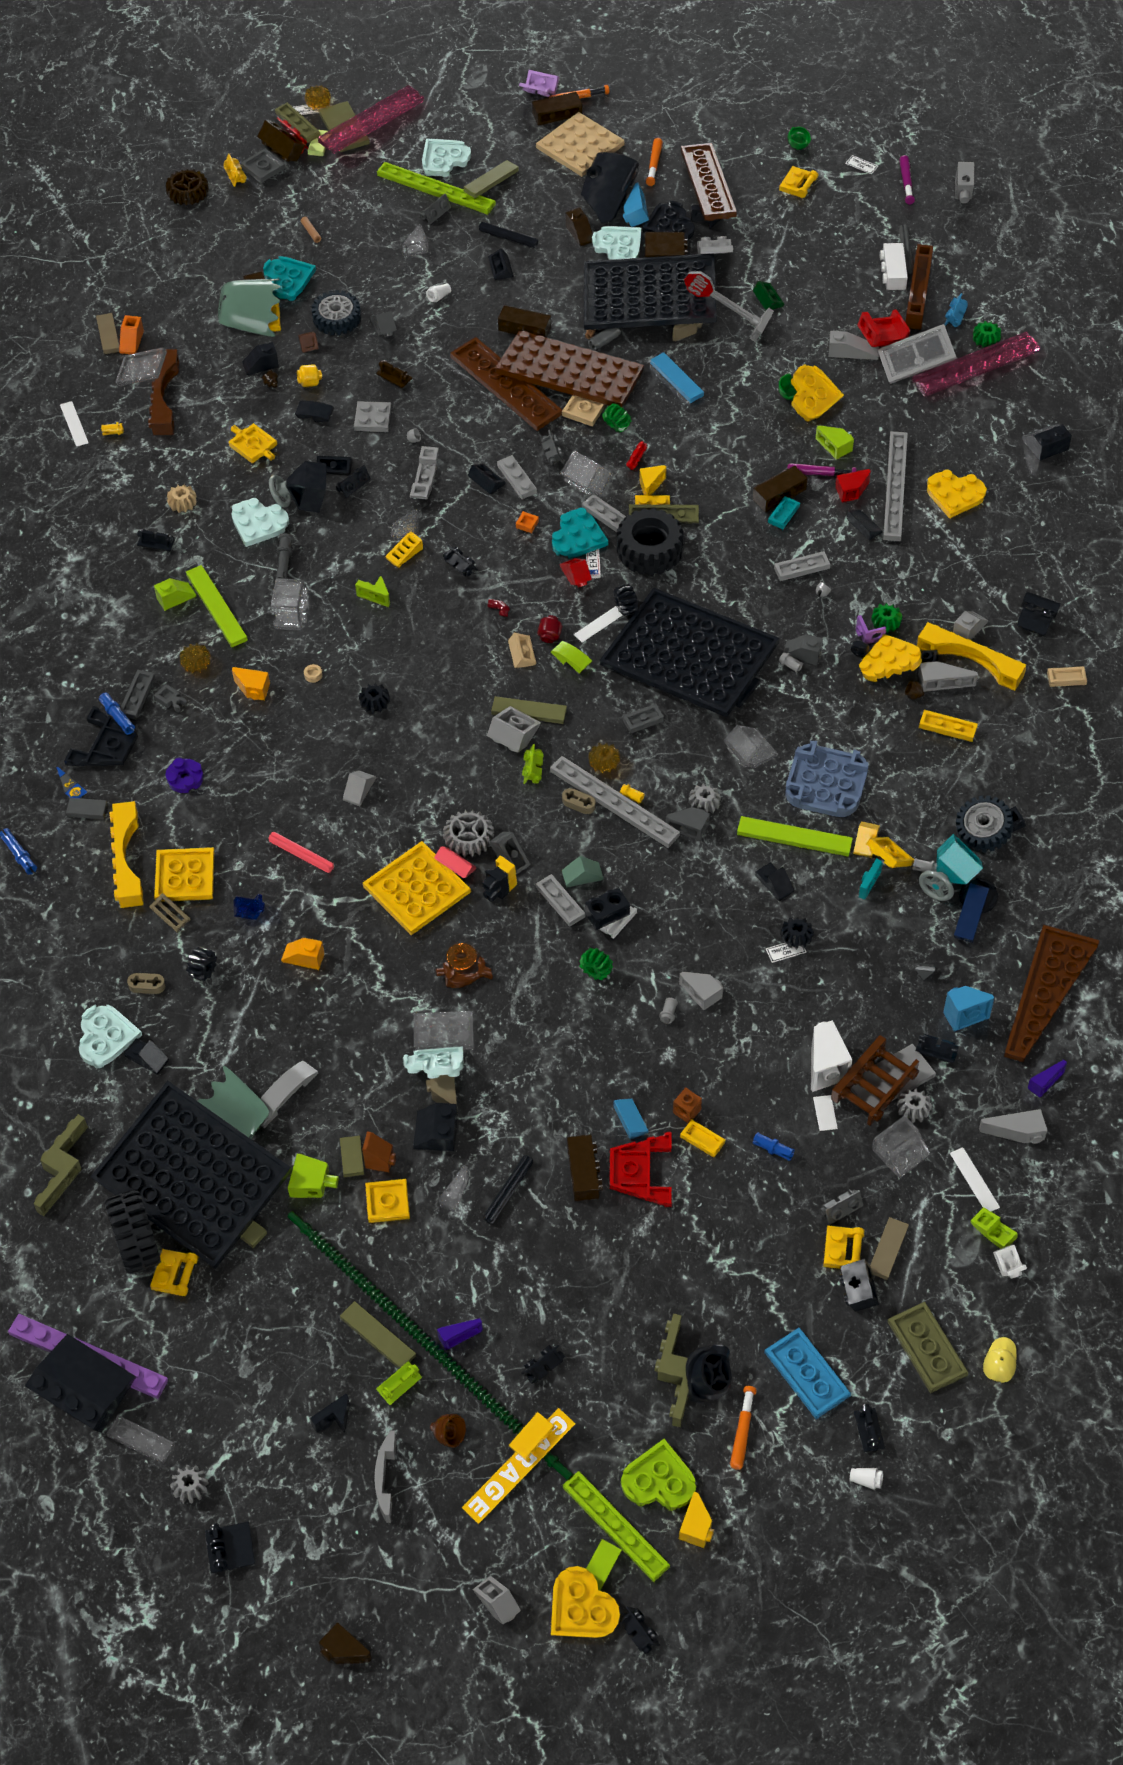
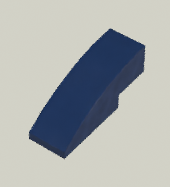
(971, 913)

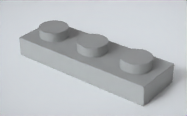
(517, 477)
(603, 512)
(802, 566)
(560, 900)

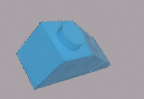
(635, 207)

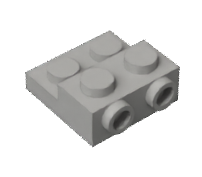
(709, 246)

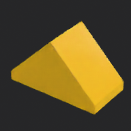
(652, 478)
(865, 832)

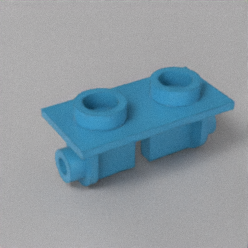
(956, 312)

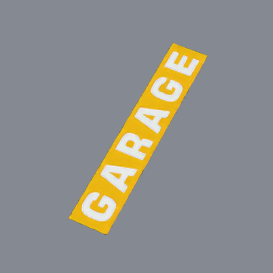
(514, 1471)

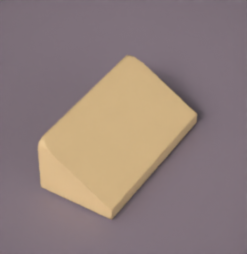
(521, 650)

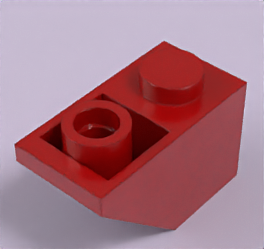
(852, 485)

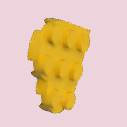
(814, 392)
(955, 494)
(890, 657)
(580, 1607)

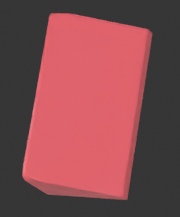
(454, 862)

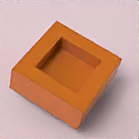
(527, 522)

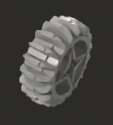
(468, 839)

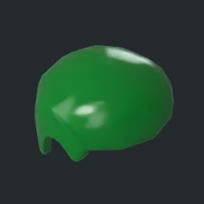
(798, 138)
(785, 387)

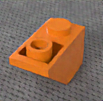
(130, 334)

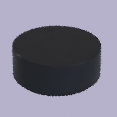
(860, 648)

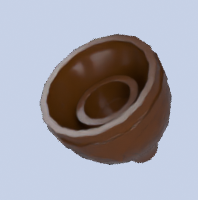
(449, 1430)

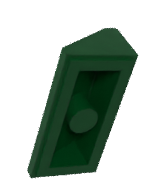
(767, 295)

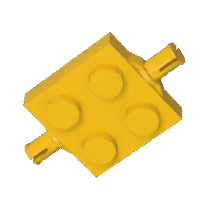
(252, 443)

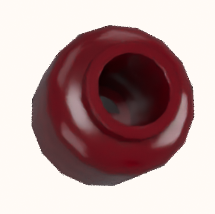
(549, 629)

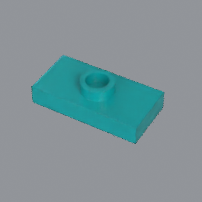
(783, 512)
(869, 878)

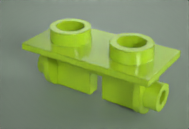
(533, 759)
(399, 1382)

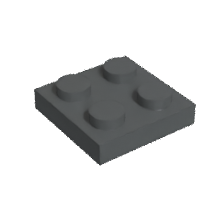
(263, 165)

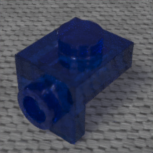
(248, 907)

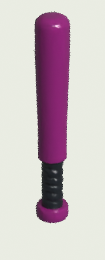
(820, 470)

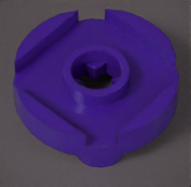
(184, 766)

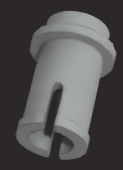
(790, 662)
(921, 865)
(667, 1014)

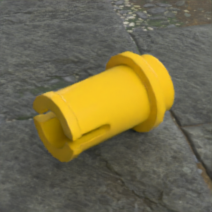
(112, 429)
(632, 793)

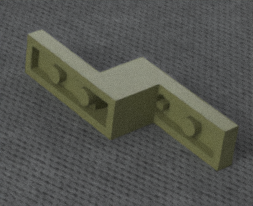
(60, 1165)
(672, 1369)

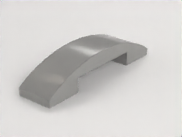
(426, 473)
(285, 1087)
(387, 1451)

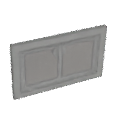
(917, 354)

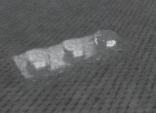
(140, 1439)

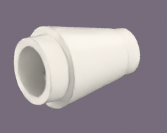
(437, 292)
(867, 1477)

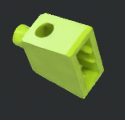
(310, 1178)

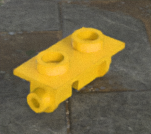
(234, 170)

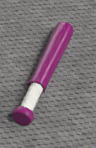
(906, 175)

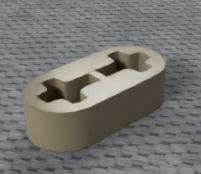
(579, 800)
(146, 983)

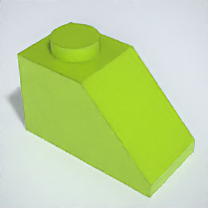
(835, 440)
(173, 592)

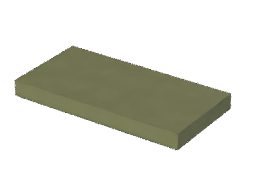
(338, 114)
(927, 1347)

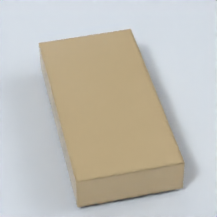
(1066, 676)

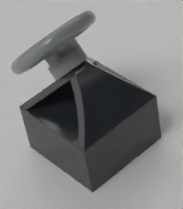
(305, 486)

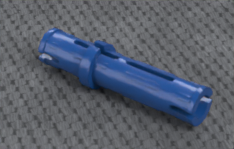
(113, 709)
(21, 857)

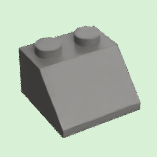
(513, 729)

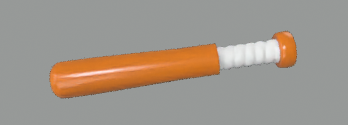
(655, 155)
(741, 1437)

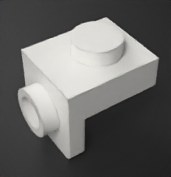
(1009, 1261)

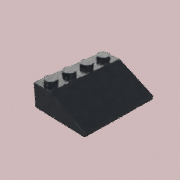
(81, 1382)

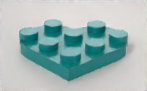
(292, 276)
(578, 534)

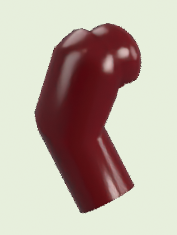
(502, 606)

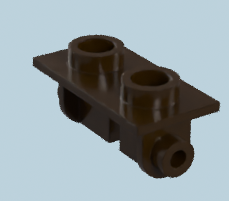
(393, 374)

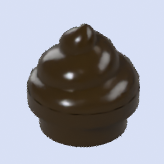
(270, 379)
(914, 690)

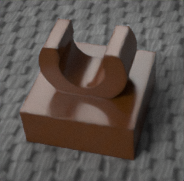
(308, 341)

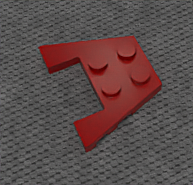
(632, 1169)

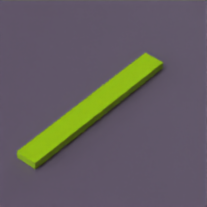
(435, 187)

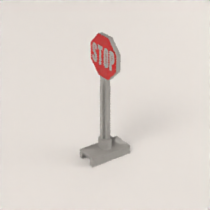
(702, 286)

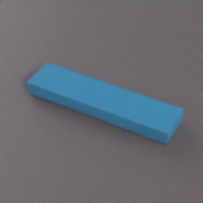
(677, 377)

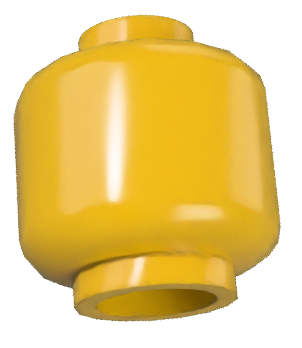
(309, 375)

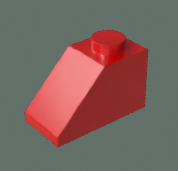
(576, 571)

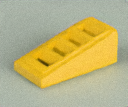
(413, 542)

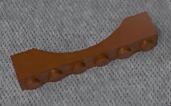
(919, 286)
(161, 415)

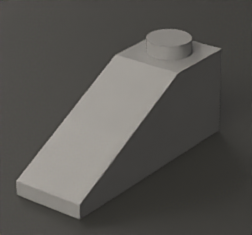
(848, 345)
(944, 676)
(1019, 1127)

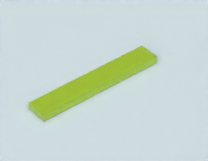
(216, 606)
(794, 836)
(616, 1526)

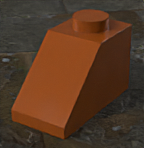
(378, 1153)

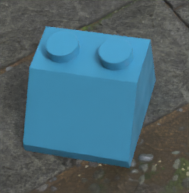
(967, 1007)

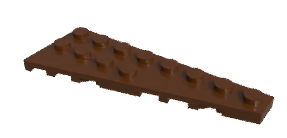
(1054, 970)

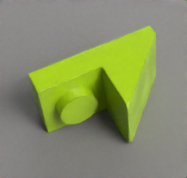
(375, 593)

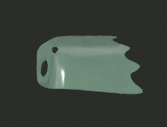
(248, 305)
(237, 1104)

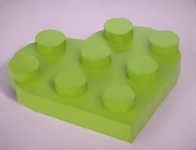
(659, 1477)

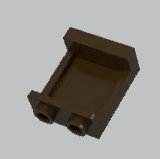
(665, 244)

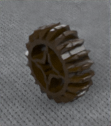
(187, 187)

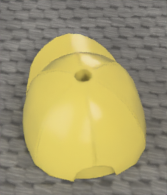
(997, 1369)

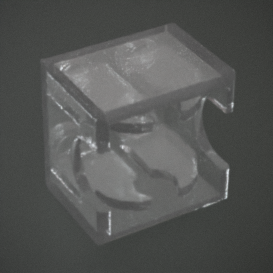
(586, 474)
(289, 604)

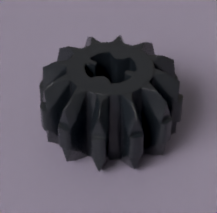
(625, 599)
(374, 698)
(797, 932)
(201, 963)

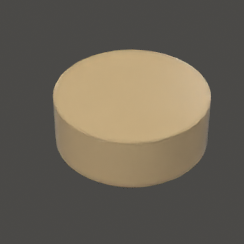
(313, 673)

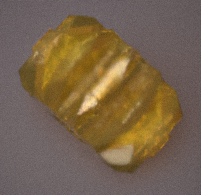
(317, 97)
(195, 658)
(604, 757)

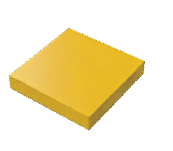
(387, 1200)

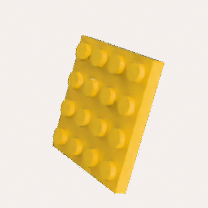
(416, 888)

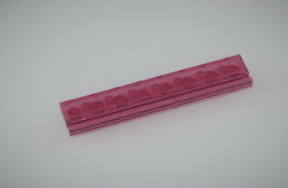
(370, 119)
(975, 364)

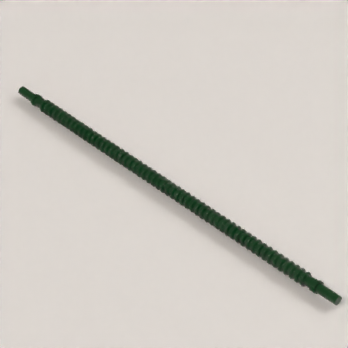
(306, 1228)

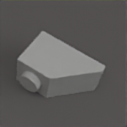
(969, 624)
(701, 988)
(497, 1600)

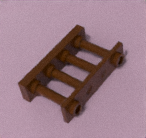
(866, 1063)

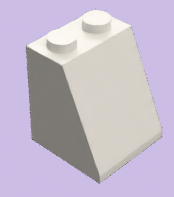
(828, 1056)

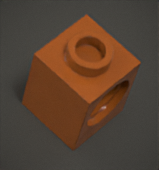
(687, 1105)

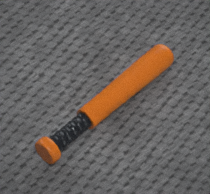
(588, 92)

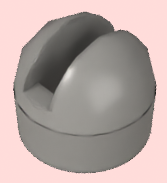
(413, 435)
(821, 587)

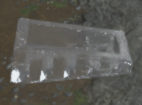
(453, 1193)

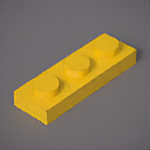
(948, 725)

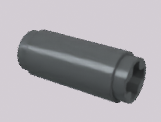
(603, 338)

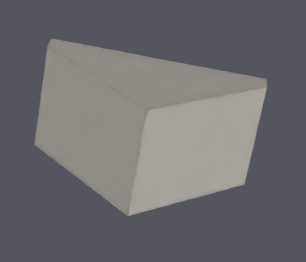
(358, 787)

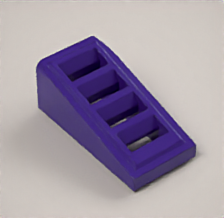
(1043, 1081)
(457, 1333)

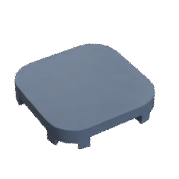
(826, 780)

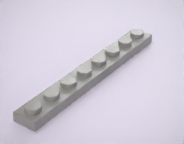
(895, 486)
(615, 801)

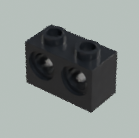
(609, 911)

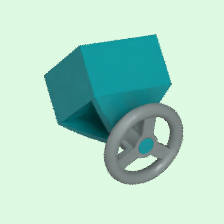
(954, 865)

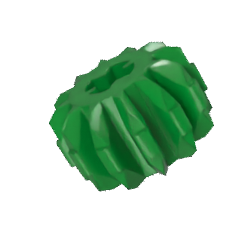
(986, 334)
(616, 417)
(887, 617)
(596, 963)

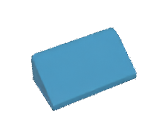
(630, 1118)

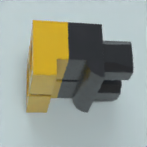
(500, 880)

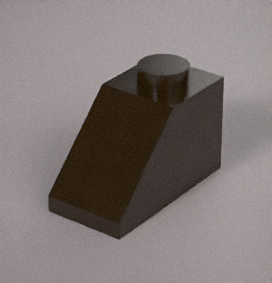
(579, 226)
(343, 1647)

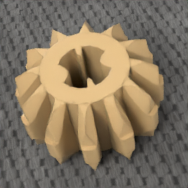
(181, 498)

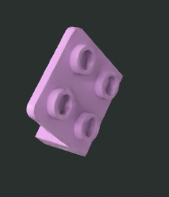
(541, 82)

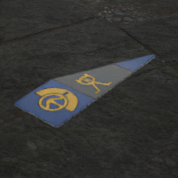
(71, 787)

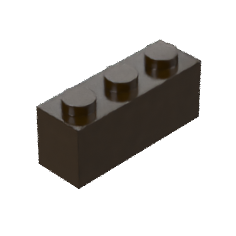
(556, 108)
(280, 141)
(515, 319)
(771, 492)
(584, 1167)

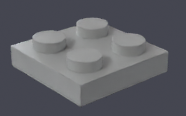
(372, 416)

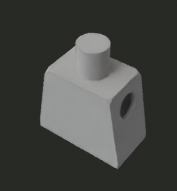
(964, 188)

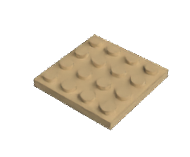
(578, 142)

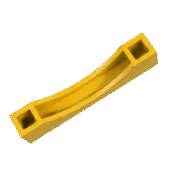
(1006, 670)
(125, 822)

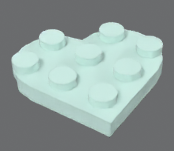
(442, 155)
(617, 242)
(258, 522)
(105, 1035)
(436, 1061)

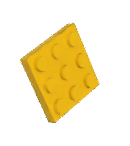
(185, 874)

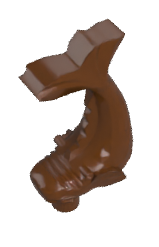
(458, 980)

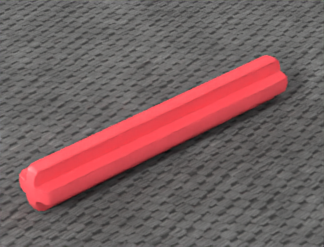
(301, 852)

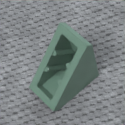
(581, 872)

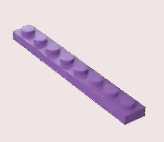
(47, 1338)

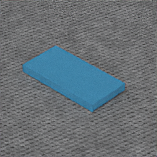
(807, 1373)

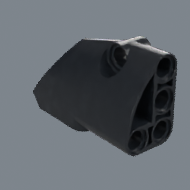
(609, 187)

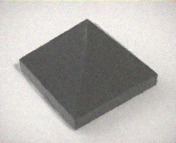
(924, 970)

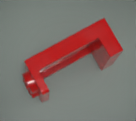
(883, 330)

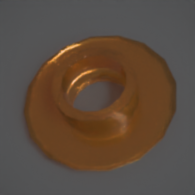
(461, 963)

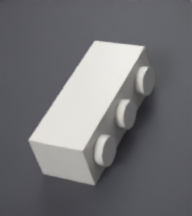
(893, 266)

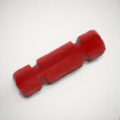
(636, 455)

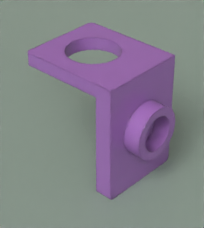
(866, 635)

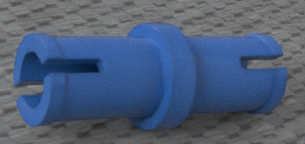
(773, 1146)

